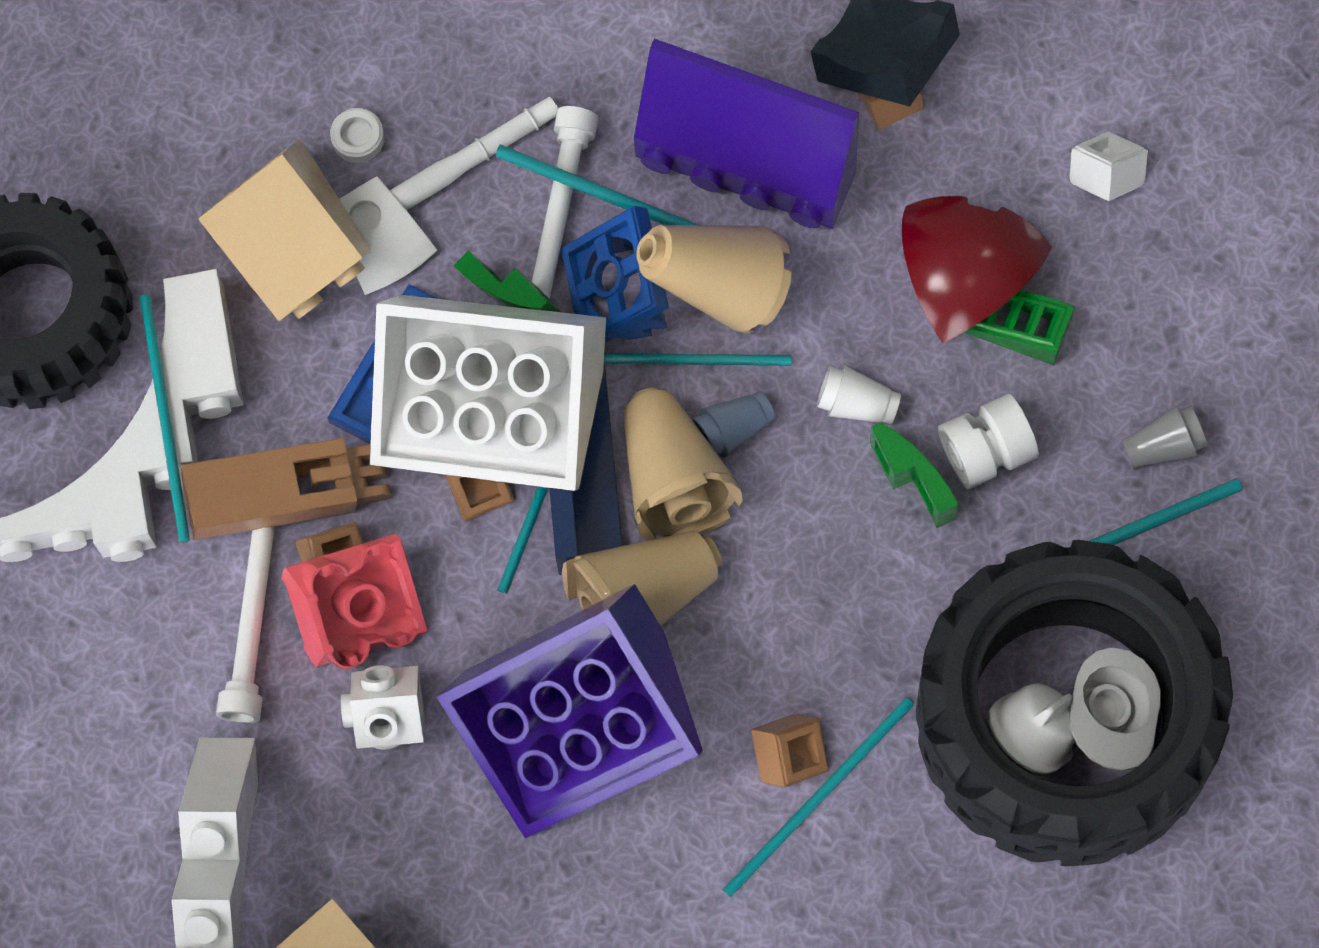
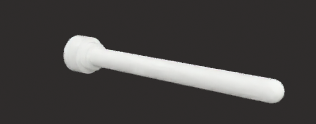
(574, 130)
(240, 698)

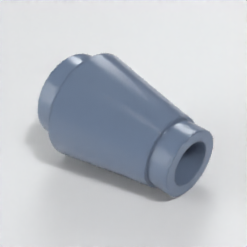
(734, 421)

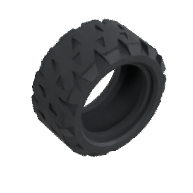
(1093, 589)

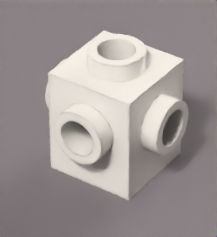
(384, 707)

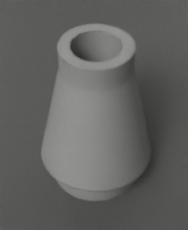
(1166, 439)

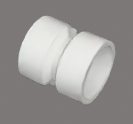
(988, 441)

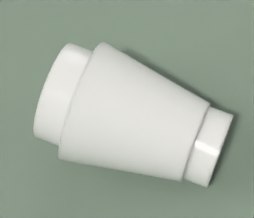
(857, 397)

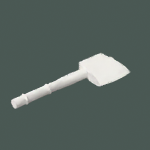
(382, 213)

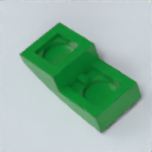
(513, 291)
(904, 464)

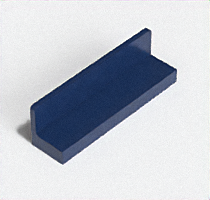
(590, 516)

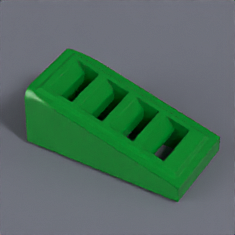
(1027, 342)

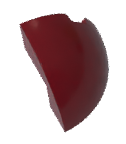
(967, 260)

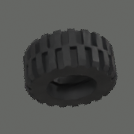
(94, 316)

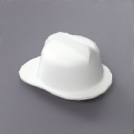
(1115, 709)
(1034, 727)

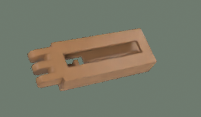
(264, 492)

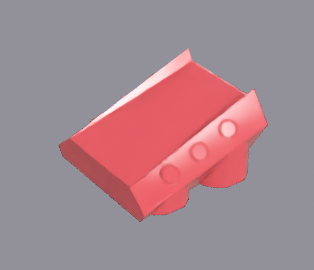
(355, 602)

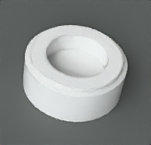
(357, 135)

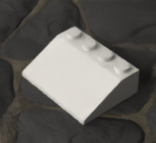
(485, 390)

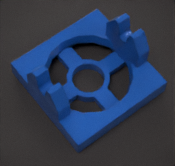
(585, 280)

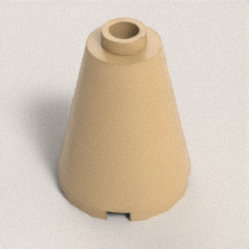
(720, 270)
(673, 469)
(664, 569)

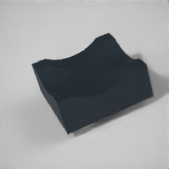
(886, 47)

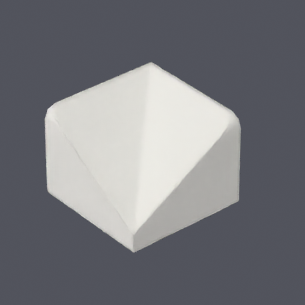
(1108, 166)

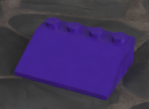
(745, 135)
(575, 712)

